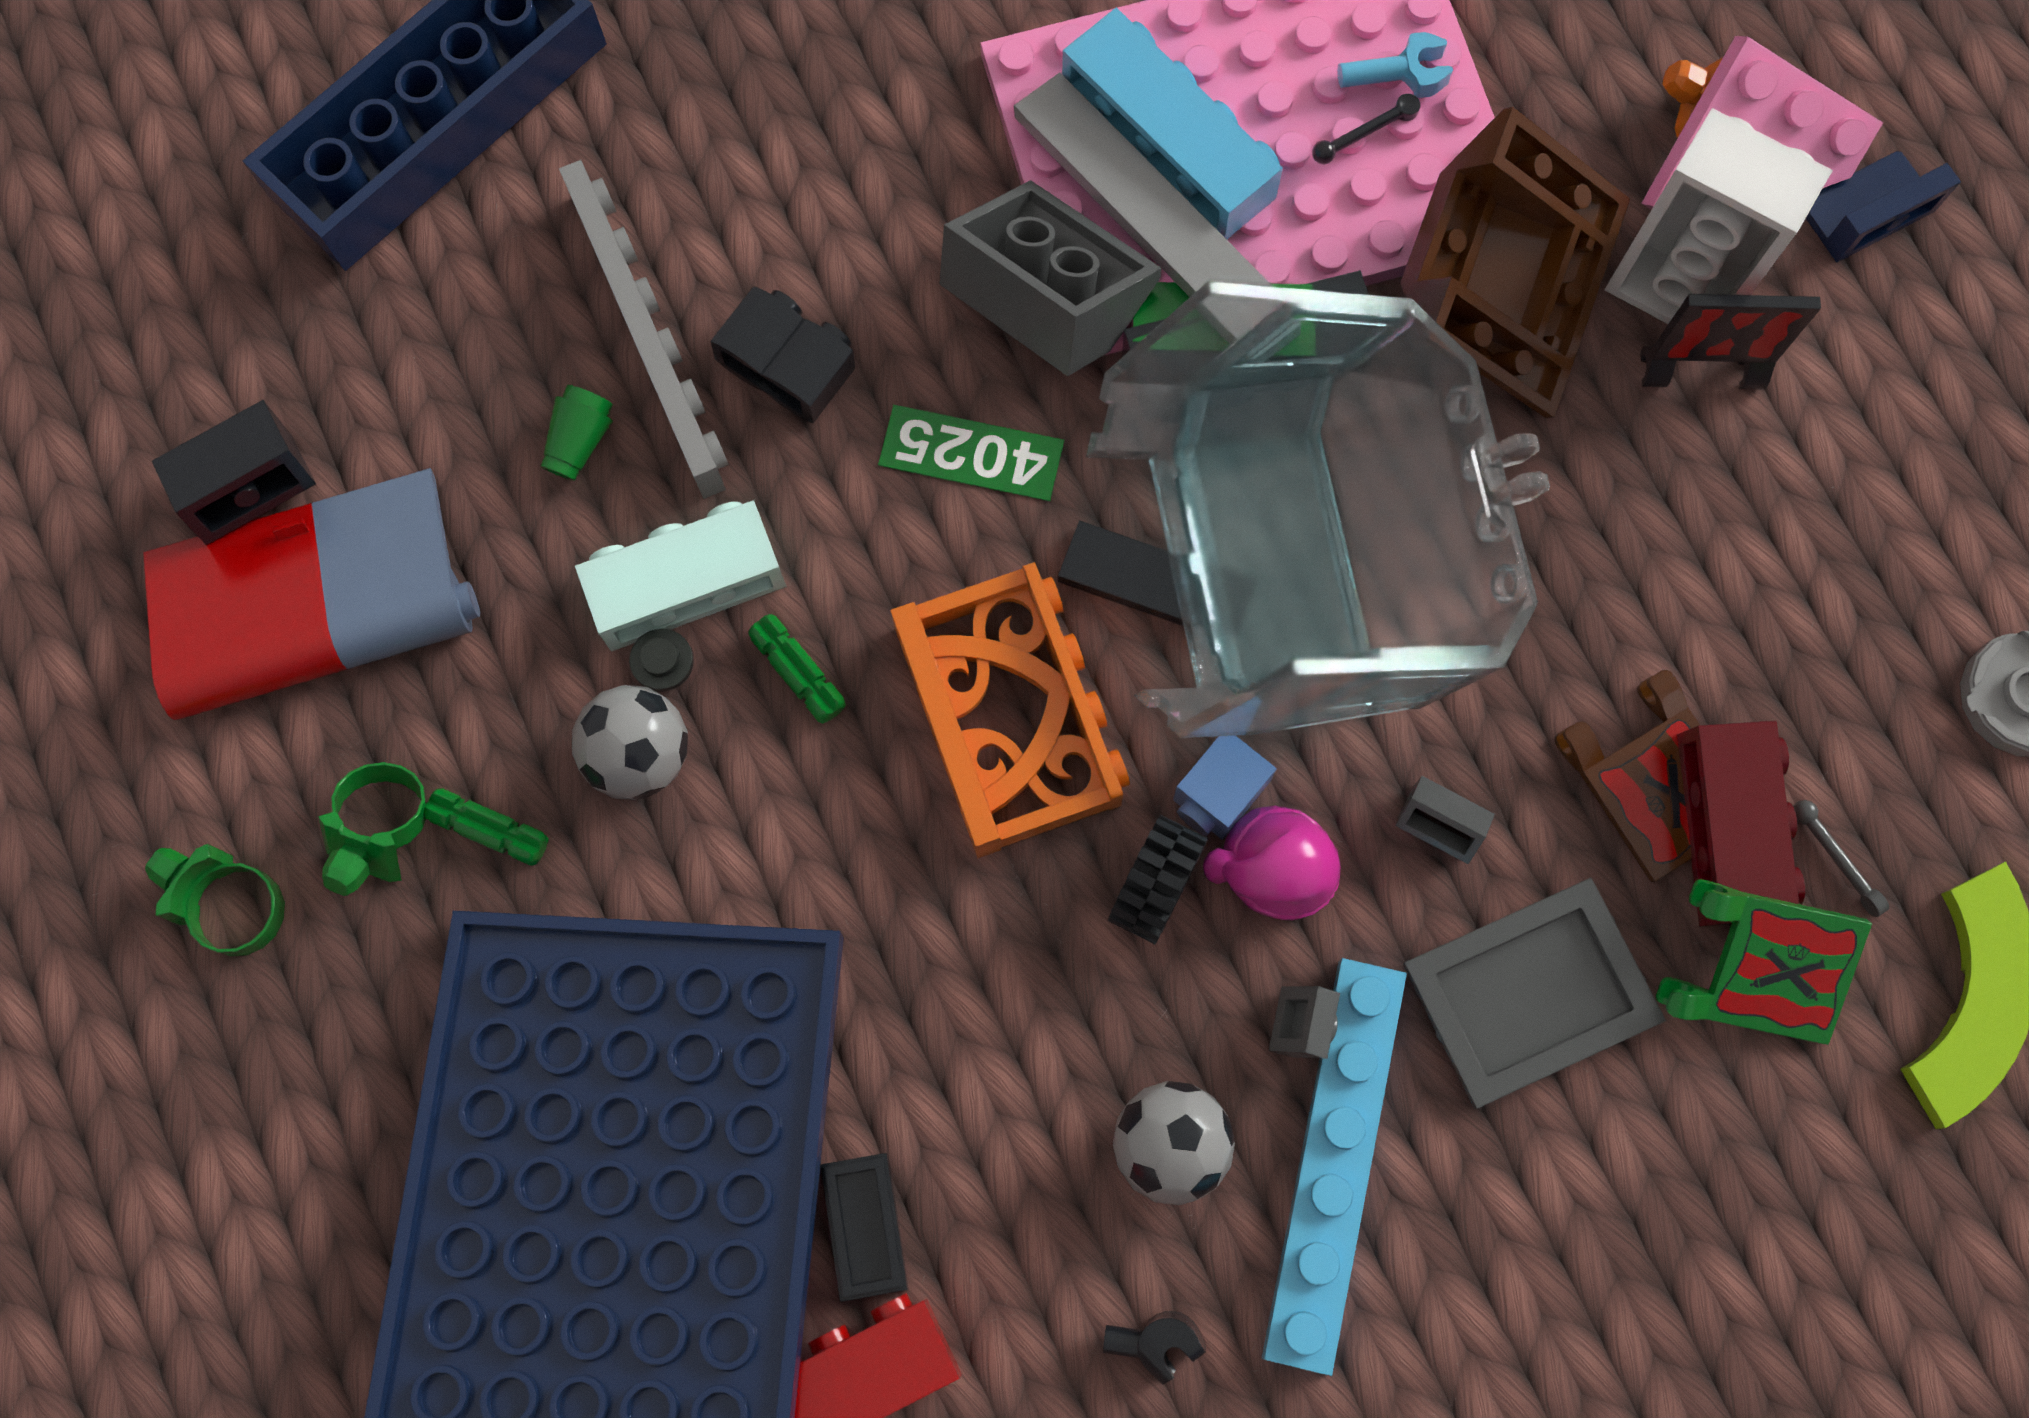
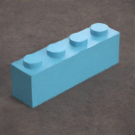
(1173, 122)

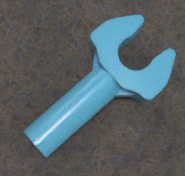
(1405, 67)

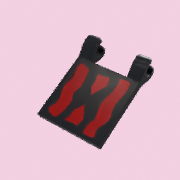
(1729, 329)

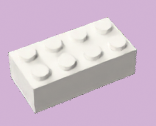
(1719, 218)

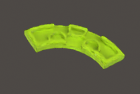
(1994, 1005)

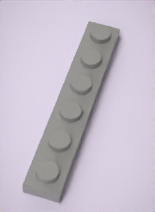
(655, 348)

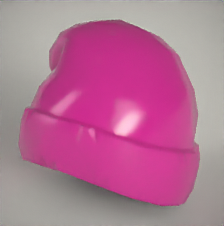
(1277, 863)

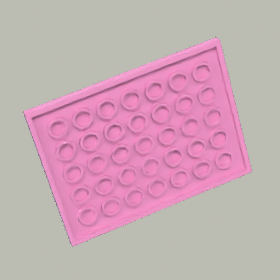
(1281, 82)

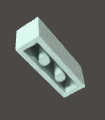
(680, 574)

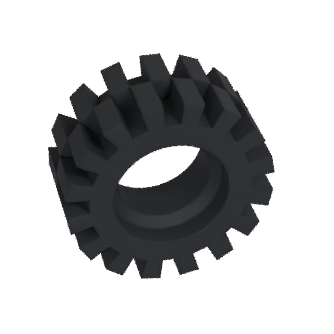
(1157, 879)

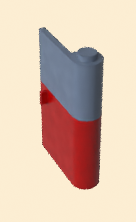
(302, 596)

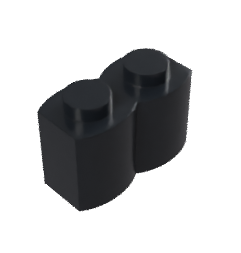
(784, 353)

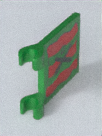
(1778, 969)

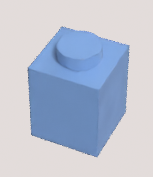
(1222, 786)

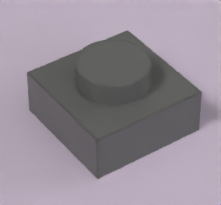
(1305, 1022)

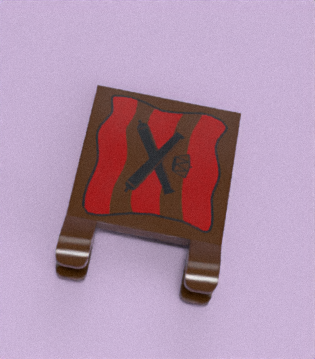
(1642, 780)

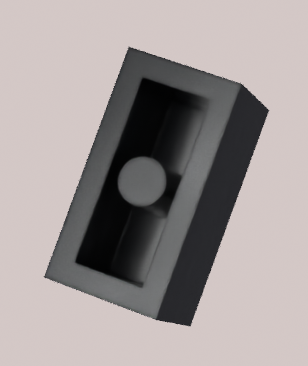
(233, 472)

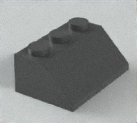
(1046, 275)

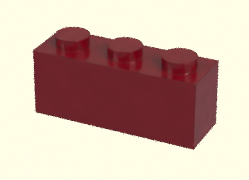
(1740, 810)

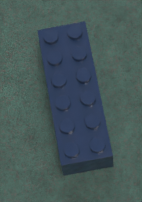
(418, 114)

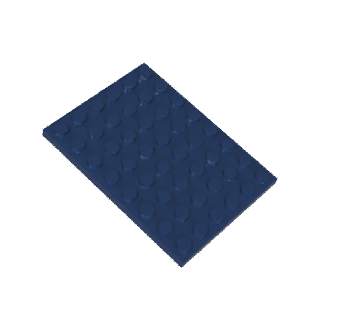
(611, 1172)

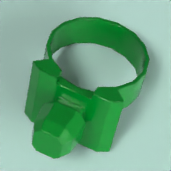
(357, 856)
(185, 882)

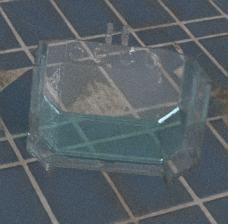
(1323, 505)

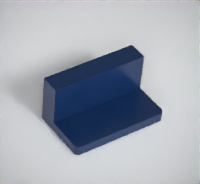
(1877, 203)

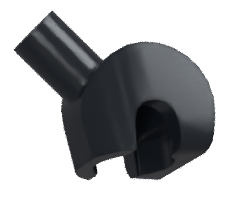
(1150, 1344)

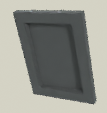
(1533, 993)

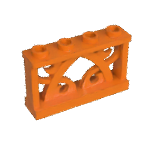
(987, 791)

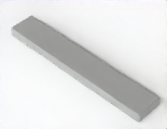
(1131, 189)

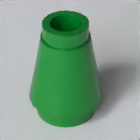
(574, 431)

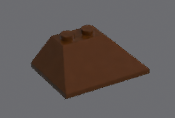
(1516, 255)

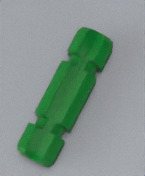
(796, 668)
(486, 826)

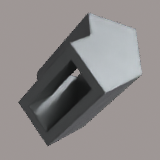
(1449, 809)

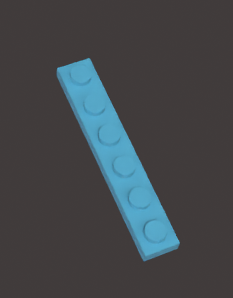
(1334, 1170)

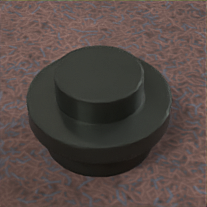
(661, 660)

